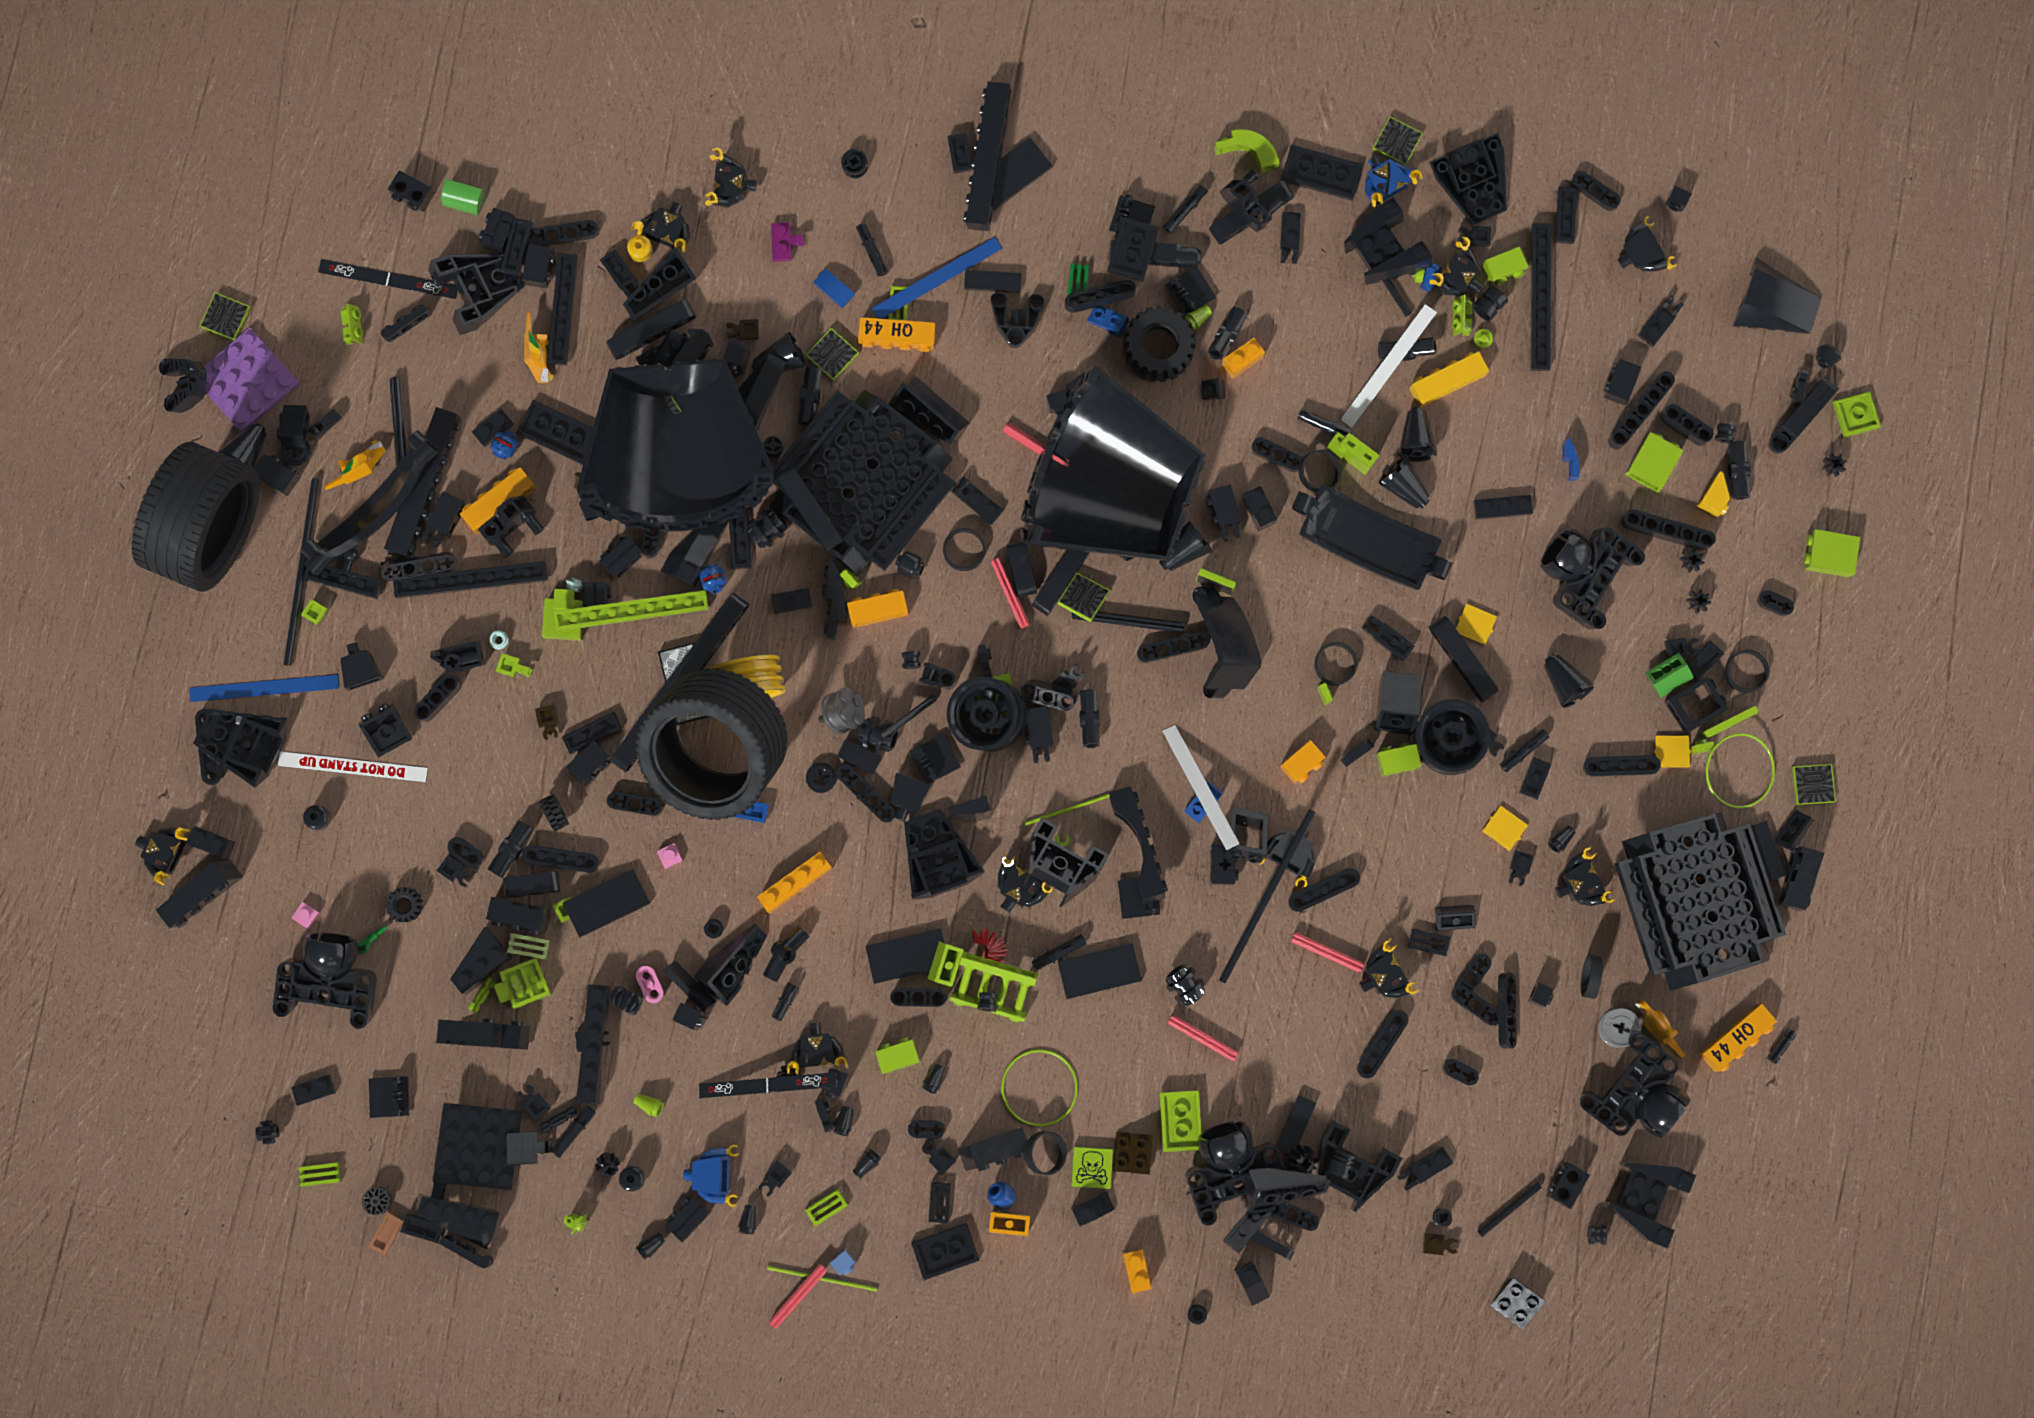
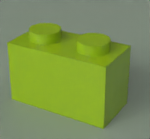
(1505, 266)
(1398, 759)
(945, 964)
(897, 1056)

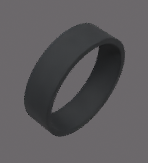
(1336, 463)
(960, 530)
(1340, 645)
(1766, 671)
(1591, 976)
(1029, 1149)

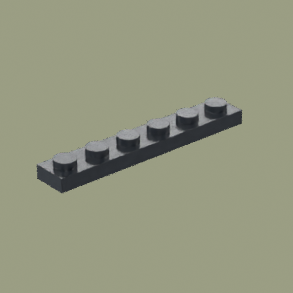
(562, 309)

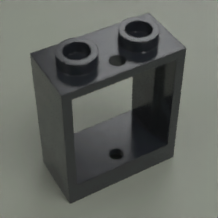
(1681, 716)
(1249, 819)

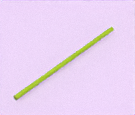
(1067, 809)
(823, 1278)

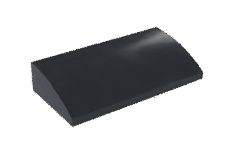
(971, 810)

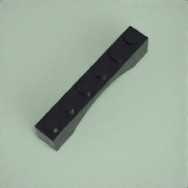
(1125, 808)
(592, 1043)

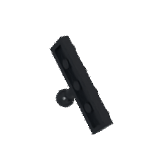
(347, 580)

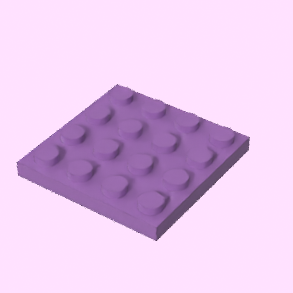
(247, 380)

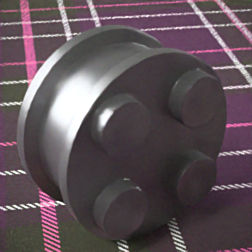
(842, 710)

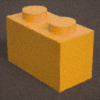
(1243, 358)
(1302, 762)
(1009, 1223)
(1136, 1270)

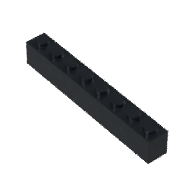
(988, 156)
(415, 509)

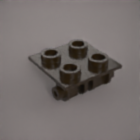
(1133, 1153)

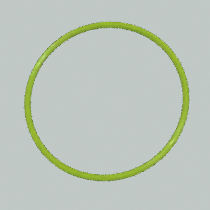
(1772, 778)
(1003, 1080)

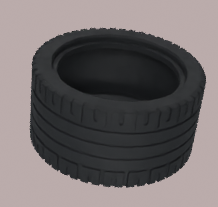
(195, 516)
(685, 781)

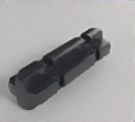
(1781, 1046)
(558, 1119)

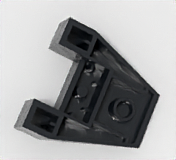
(479, 284)

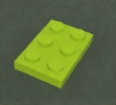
(1180, 1120)

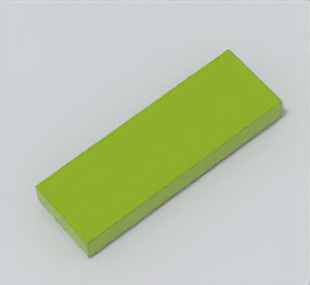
(1730, 722)

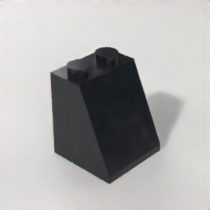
(1398, 703)

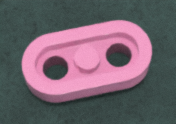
(650, 984)

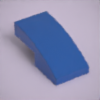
(834, 288)
(1569, 455)

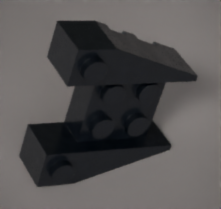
(1382, 250)
(1058, 865)
(483, 1034)
(1365, 1176)
(1643, 1196)

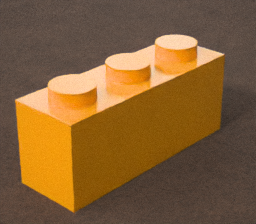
(877, 608)

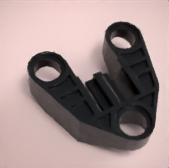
(1032, 318)
(191, 386)

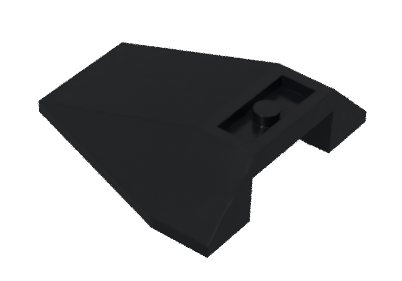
(1474, 177)

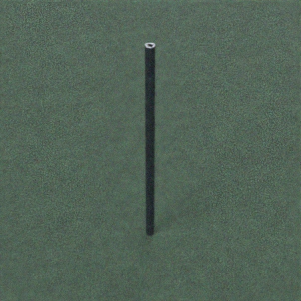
(300, 573)
(1267, 895)

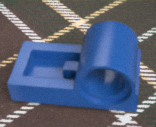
(1109, 320)
(1195, 808)

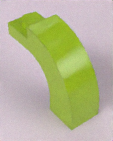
(1252, 143)

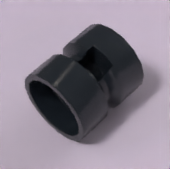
(1492, 300)

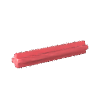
(1029, 441)
(1010, 593)
(1327, 952)
(1203, 1038)
(797, 1296)

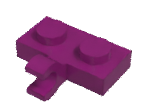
(783, 242)

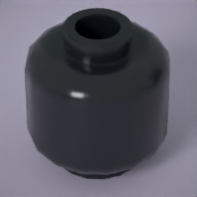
(910, 565)
(321, 821)
(639, 1178)

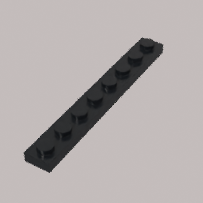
(1540, 297)
(471, 579)

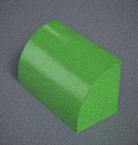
(462, 197)
(1669, 675)

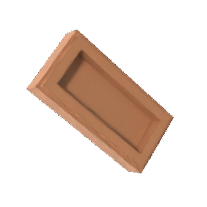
(386, 1233)

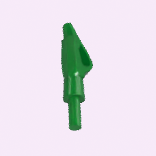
(370, 938)

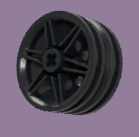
(964, 700)
(1469, 717)

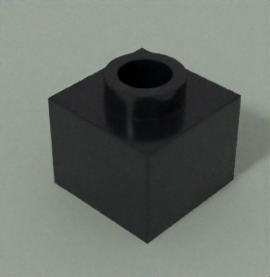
(1678, 199)
(1057, 402)
(1541, 995)

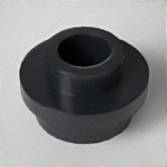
(707, 928)
(1201, 1319)

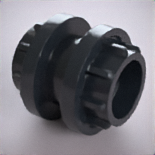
(767, 528)
(869, 733)
(1187, 987)

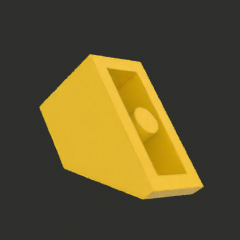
(1715, 497)

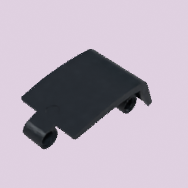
(1232, 640)

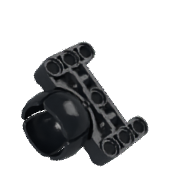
(1578, 565)
(326, 967)
(1657, 1104)
(1228, 1159)

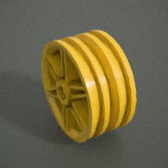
(759, 669)

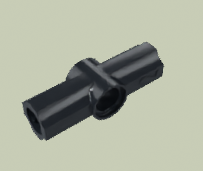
(810, 395)
(1739, 470)
(510, 849)

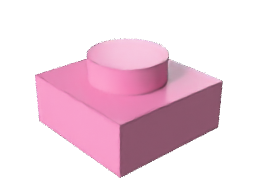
(669, 856)
(305, 915)

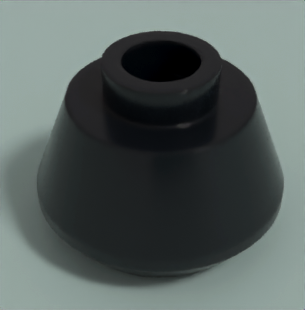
(1827, 356)

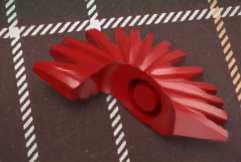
(992, 947)

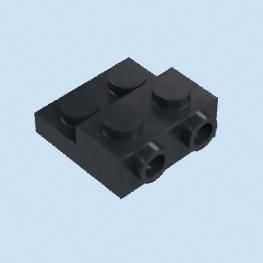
(384, 729)

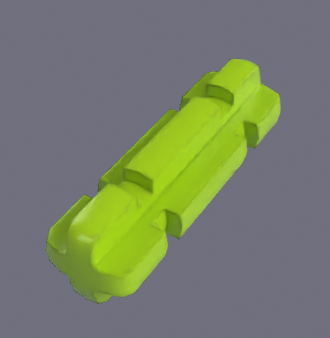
(482, 994)

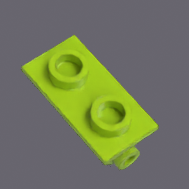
(1461, 307)
(351, 315)
(576, 1222)

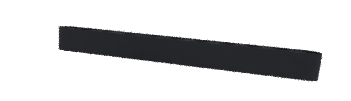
(695, 660)

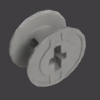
(1618, 1016)

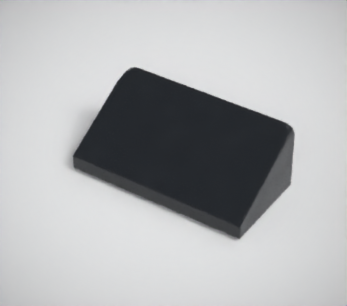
(1455, 917)

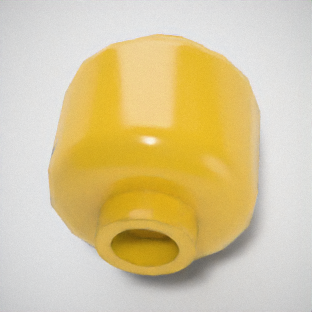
(640, 248)

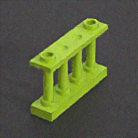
(1007, 973)

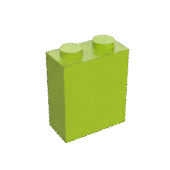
(1654, 462)
(1831, 553)

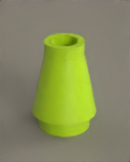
(1198, 316)
(650, 1105)

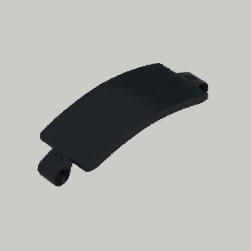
(1370, 538)

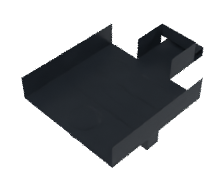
(523, 1148)

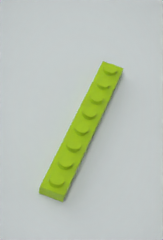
(630, 610)

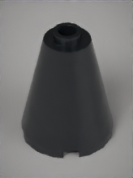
(785, 349)
(1417, 437)
(246, 444)
(1405, 483)
(1187, 548)
(1566, 680)

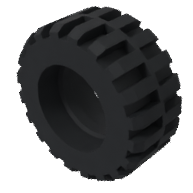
(1162, 320)

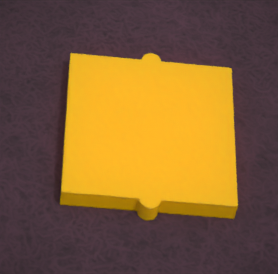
(1475, 624)
(1673, 751)
(1505, 828)

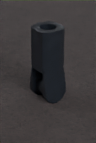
(327, 421)

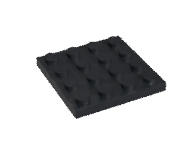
(475, 1146)

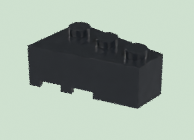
(1800, 878)
(518, 915)
(480, 962)
(994, 1150)

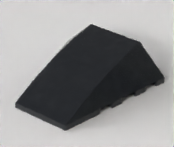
(1776, 302)
(243, 742)
(937, 856)

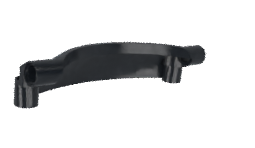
(374, 510)

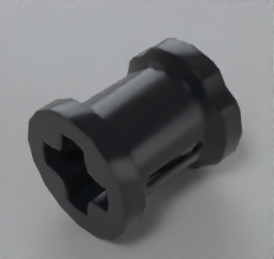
(1435, 1216)

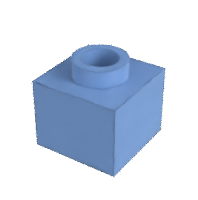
(843, 1263)

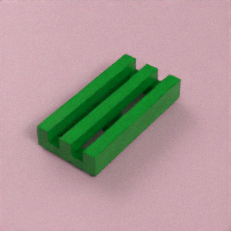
(1079, 267)

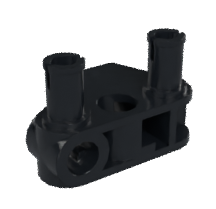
(1244, 201)
(506, 522)

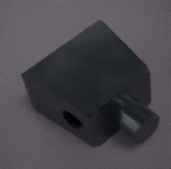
(359, 668)
(908, 795)

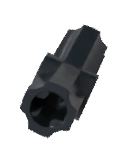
(1227, 333)
(1421, 347)
(1089, 718)
(784, 953)

